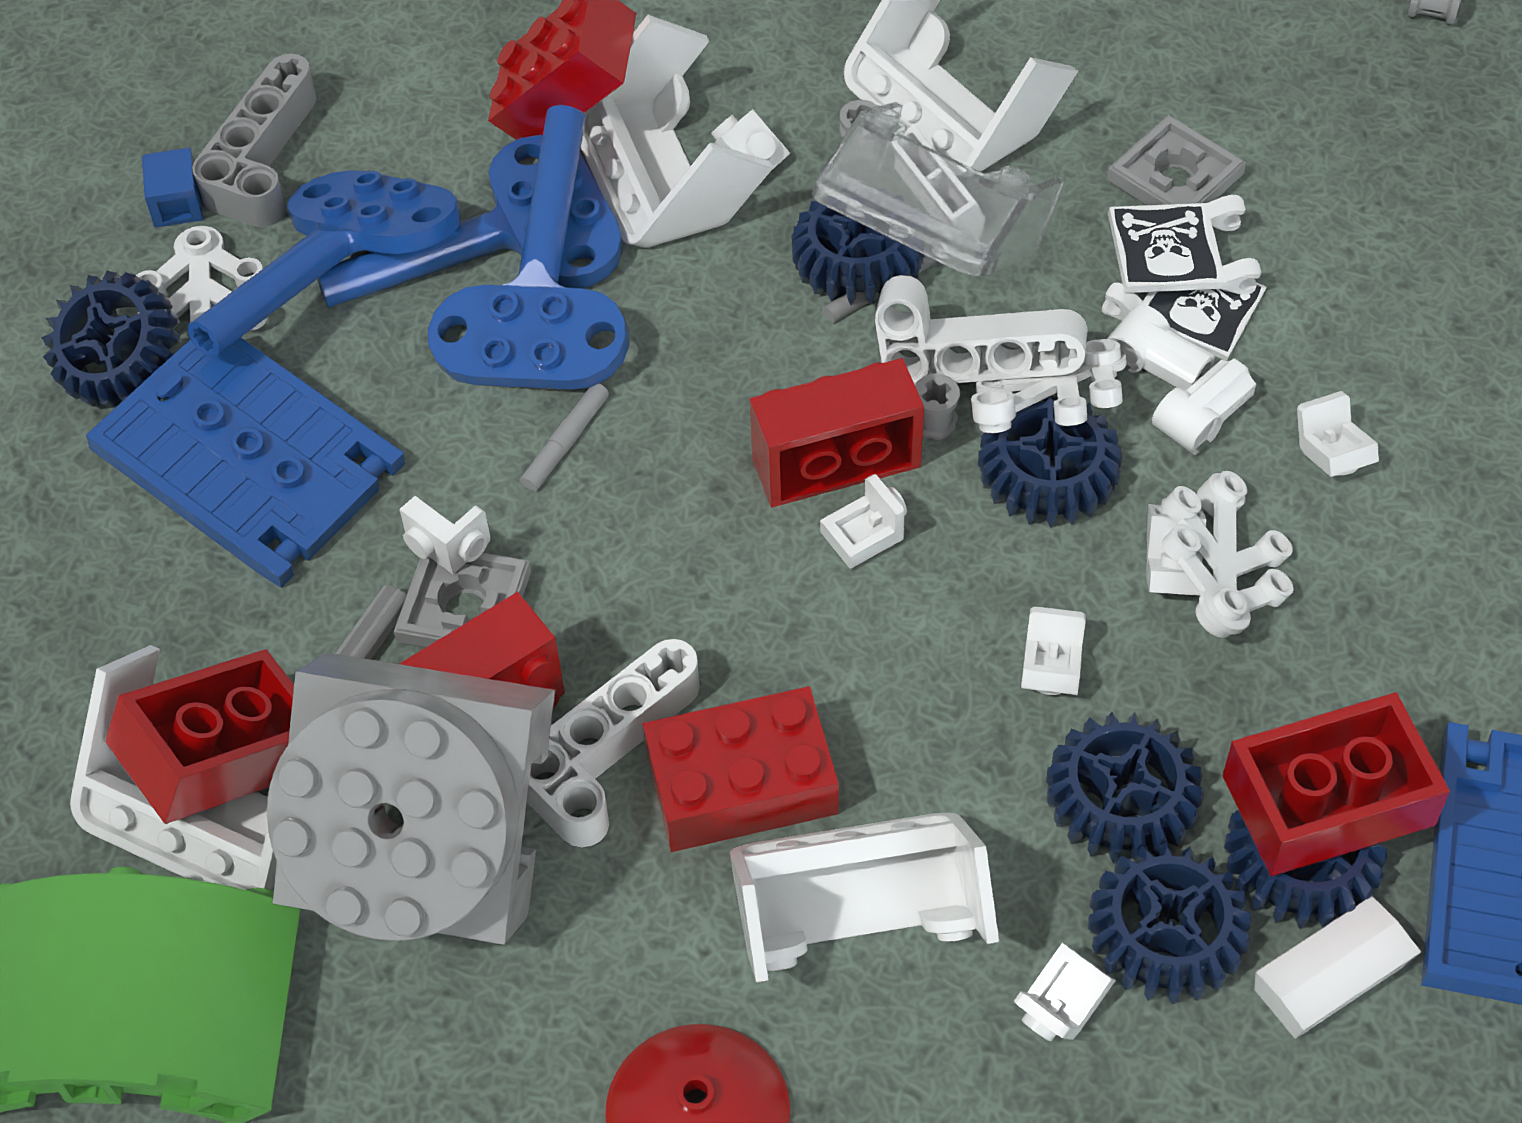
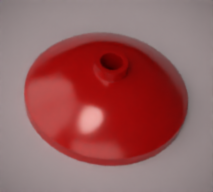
(726, 1065)

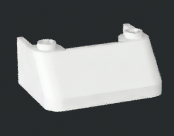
(900, 64)
(640, 158)
(214, 846)
(862, 883)

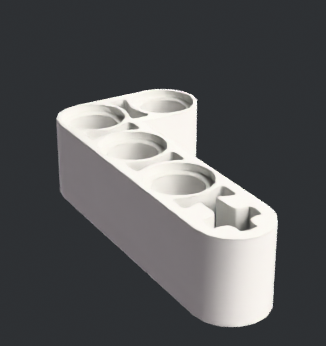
(979, 335)
(659, 682)

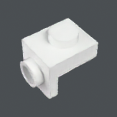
(750, 137)
(1332, 438)
(866, 524)
(446, 543)
(1053, 651)
(1064, 995)

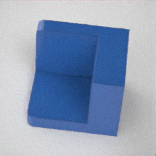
(171, 187)

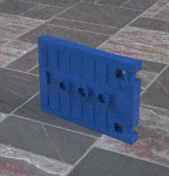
(246, 454)
(1477, 870)

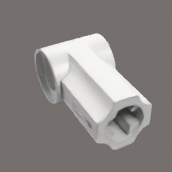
(1152, 346)
(1201, 409)

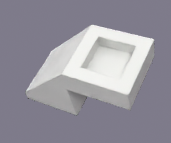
(1163, 572)

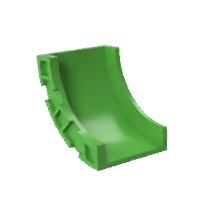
(143, 992)

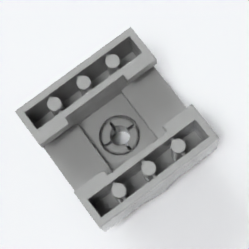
(455, 766)

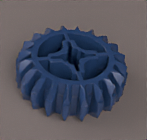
(847, 256)
(93, 332)
(1021, 473)
(1088, 760)
(1335, 884)
(1193, 959)

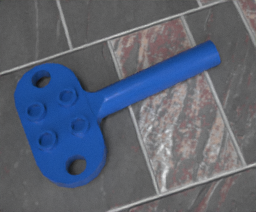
(339, 216)
(590, 234)
(533, 327)

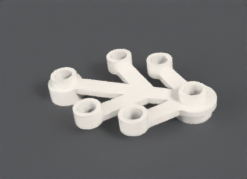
(200, 289)
(996, 404)
(1221, 606)

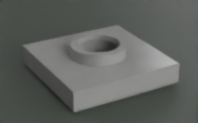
(1180, 147)
(424, 613)

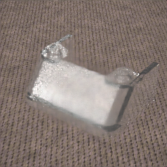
(932, 200)

